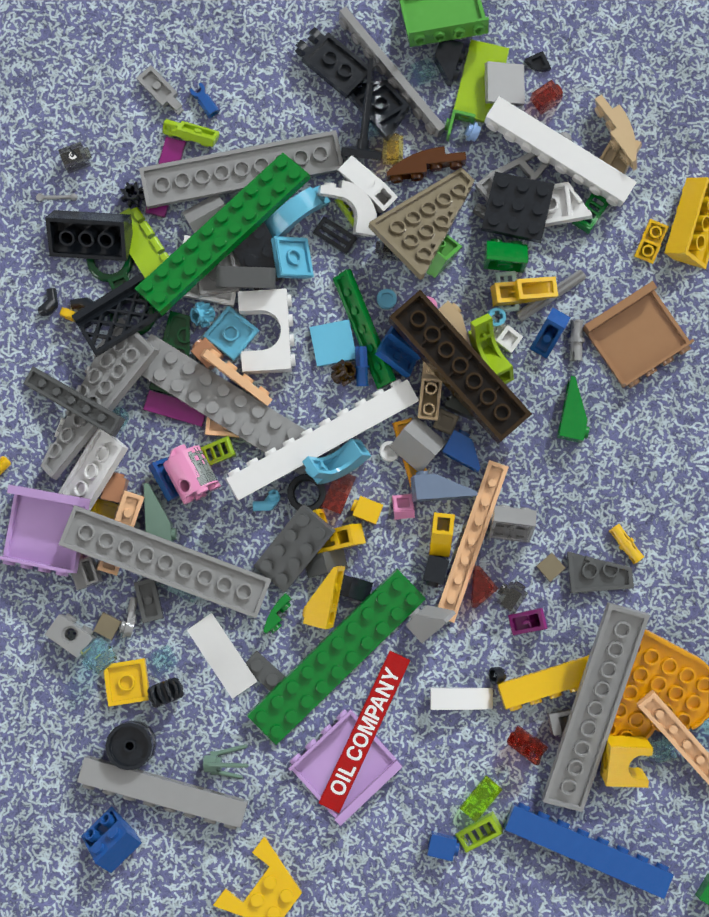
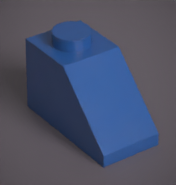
(550, 333)
(462, 450)

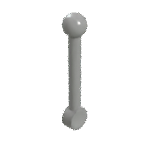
(40, 197)

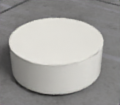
(386, 453)

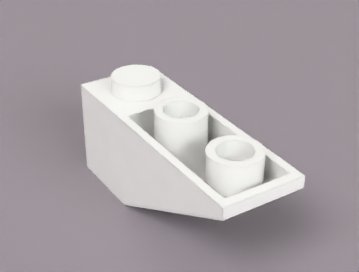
(374, 187)

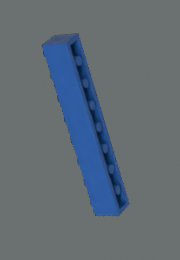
(587, 850)

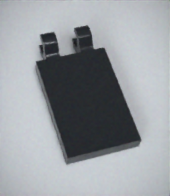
(333, 62)

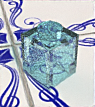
(98, 655)

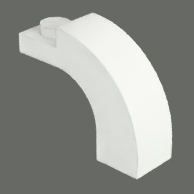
(357, 200)

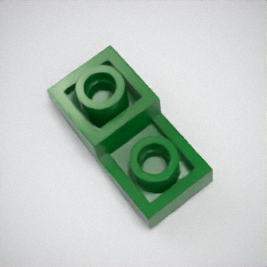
(272, 623)

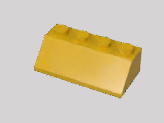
(690, 228)

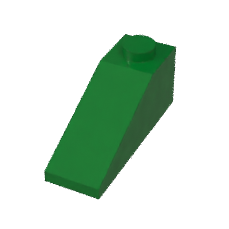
(573, 417)

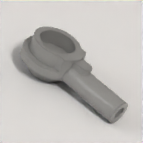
(127, 626)

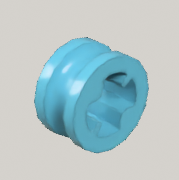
(499, 312)

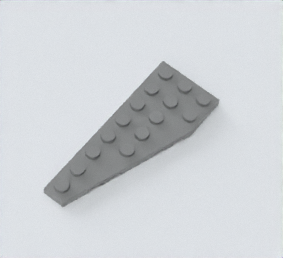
(105, 383)

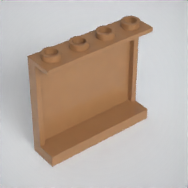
(637, 336)

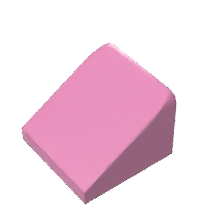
(403, 506)

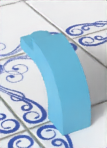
(294, 211)
(338, 463)

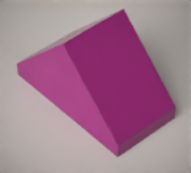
(527, 621)

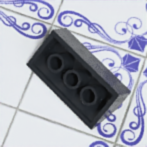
(89, 235)

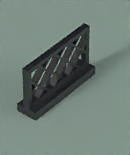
(112, 303)

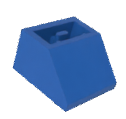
(111, 840)

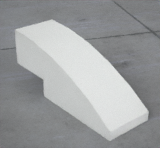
(461, 698)

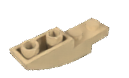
(620, 131)
(429, 395)

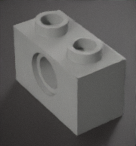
(59, 634)

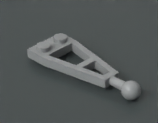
(485, 184)

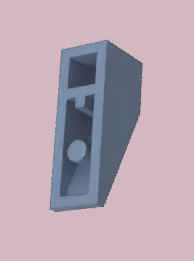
(433, 487)

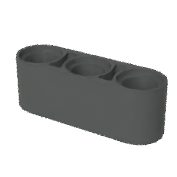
(245, 277)

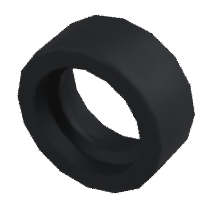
(292, 487)

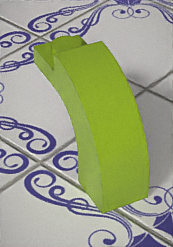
(484, 343)

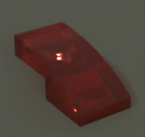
(338, 494)

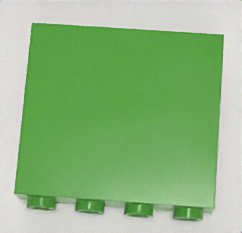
(442, 20)

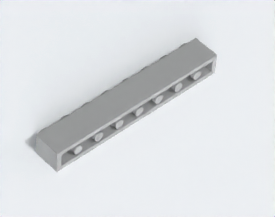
(163, 791)

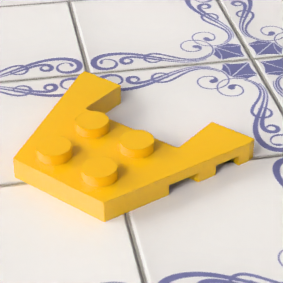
(271, 895)

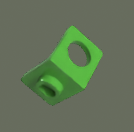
(456, 114)

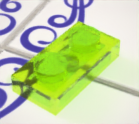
(480, 798)

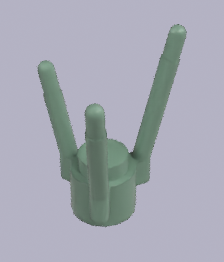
(214, 764)

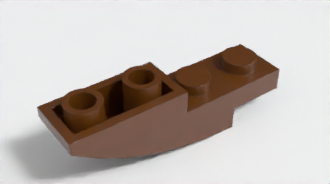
(416, 165)

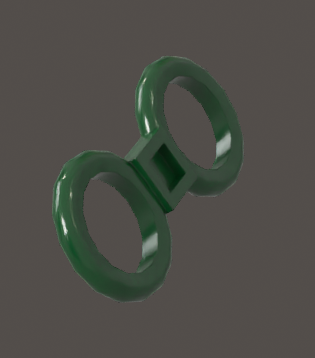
(117, 279)

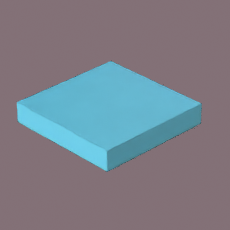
(292, 257)
(231, 333)
(333, 343)

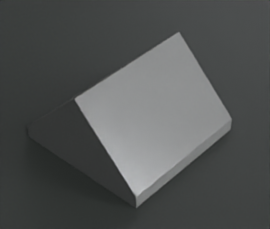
(202, 212)
(417, 444)

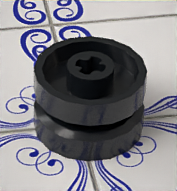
(142, 738)

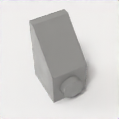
(428, 621)

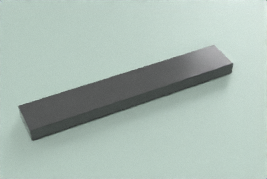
(74, 401)

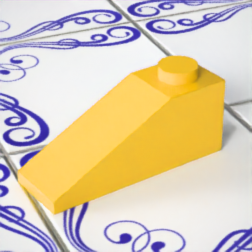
(345, 537)
(323, 604)

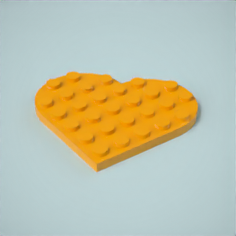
(674, 676)

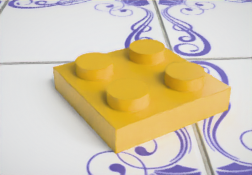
(126, 682)

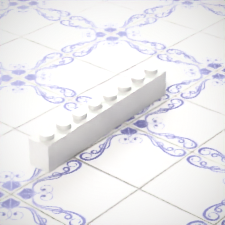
(559, 151)

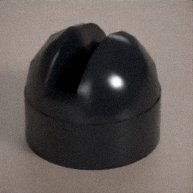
(499, 671)

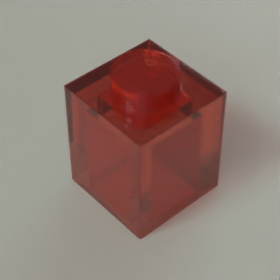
(546, 97)

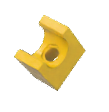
(617, 758)

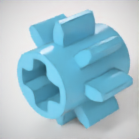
(202, 314)

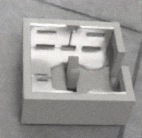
(512, 523)

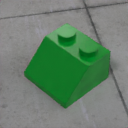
(505, 255)

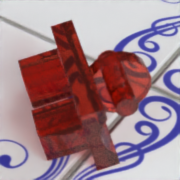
(527, 745)

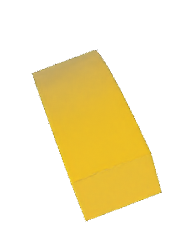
(523, 291)

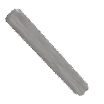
(562, 287)

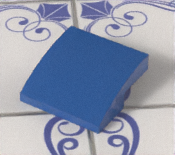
(397, 353)

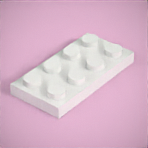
(94, 467)

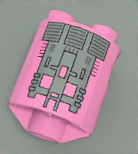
(190, 473)

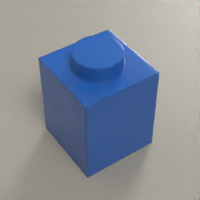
(442, 846)

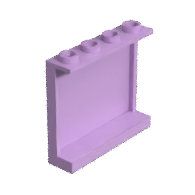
(36, 530)
(319, 761)

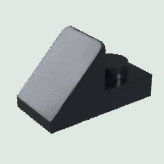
(355, 588)

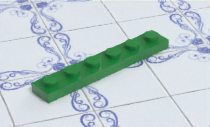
(363, 327)

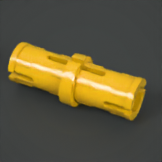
(626, 543)

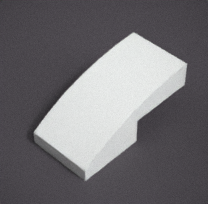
(506, 336)

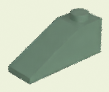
(156, 518)

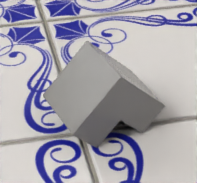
(87, 574)

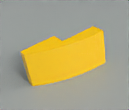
(651, 241)

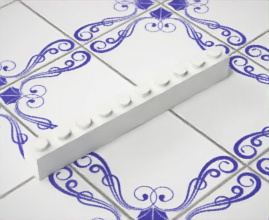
(321, 440)

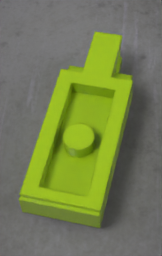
(191, 132)

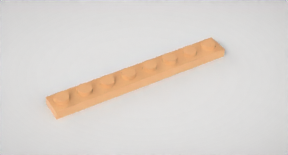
(473, 537)

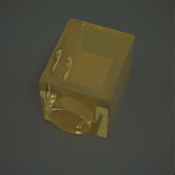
(393, 150)

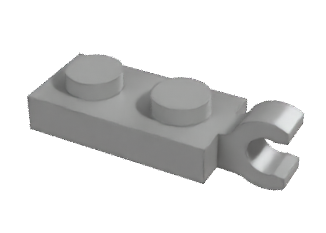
(160, 89)

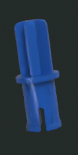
(361, 366)

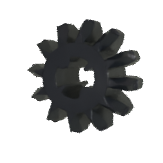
(165, 692)

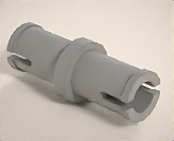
(576, 340)

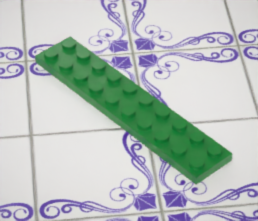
(222, 233)
(336, 656)

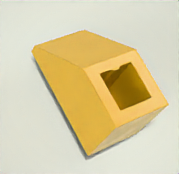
(441, 534)

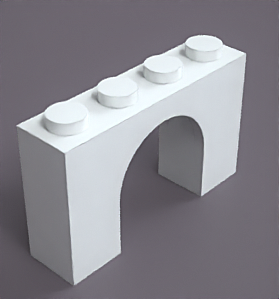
(275, 304)

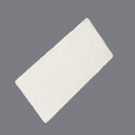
(222, 655)

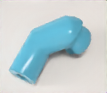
(269, 503)

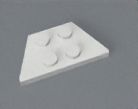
(566, 206)

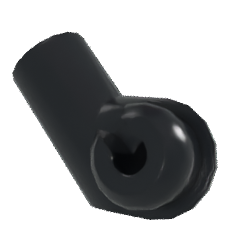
(80, 302)
(50, 304)

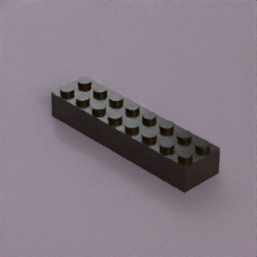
(459, 367)

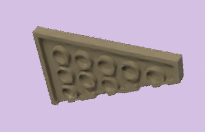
(422, 222)

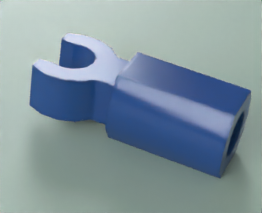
(205, 101)

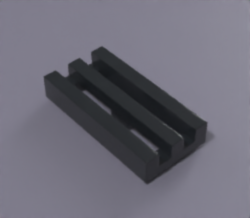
(348, 244)

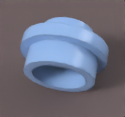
(472, 131)

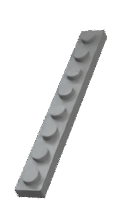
(395, 78)

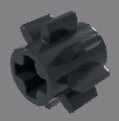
(135, 199)

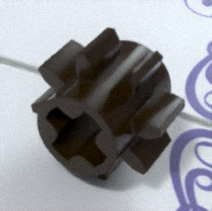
(343, 372)

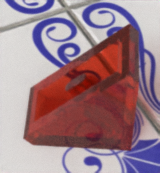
(482, 587)

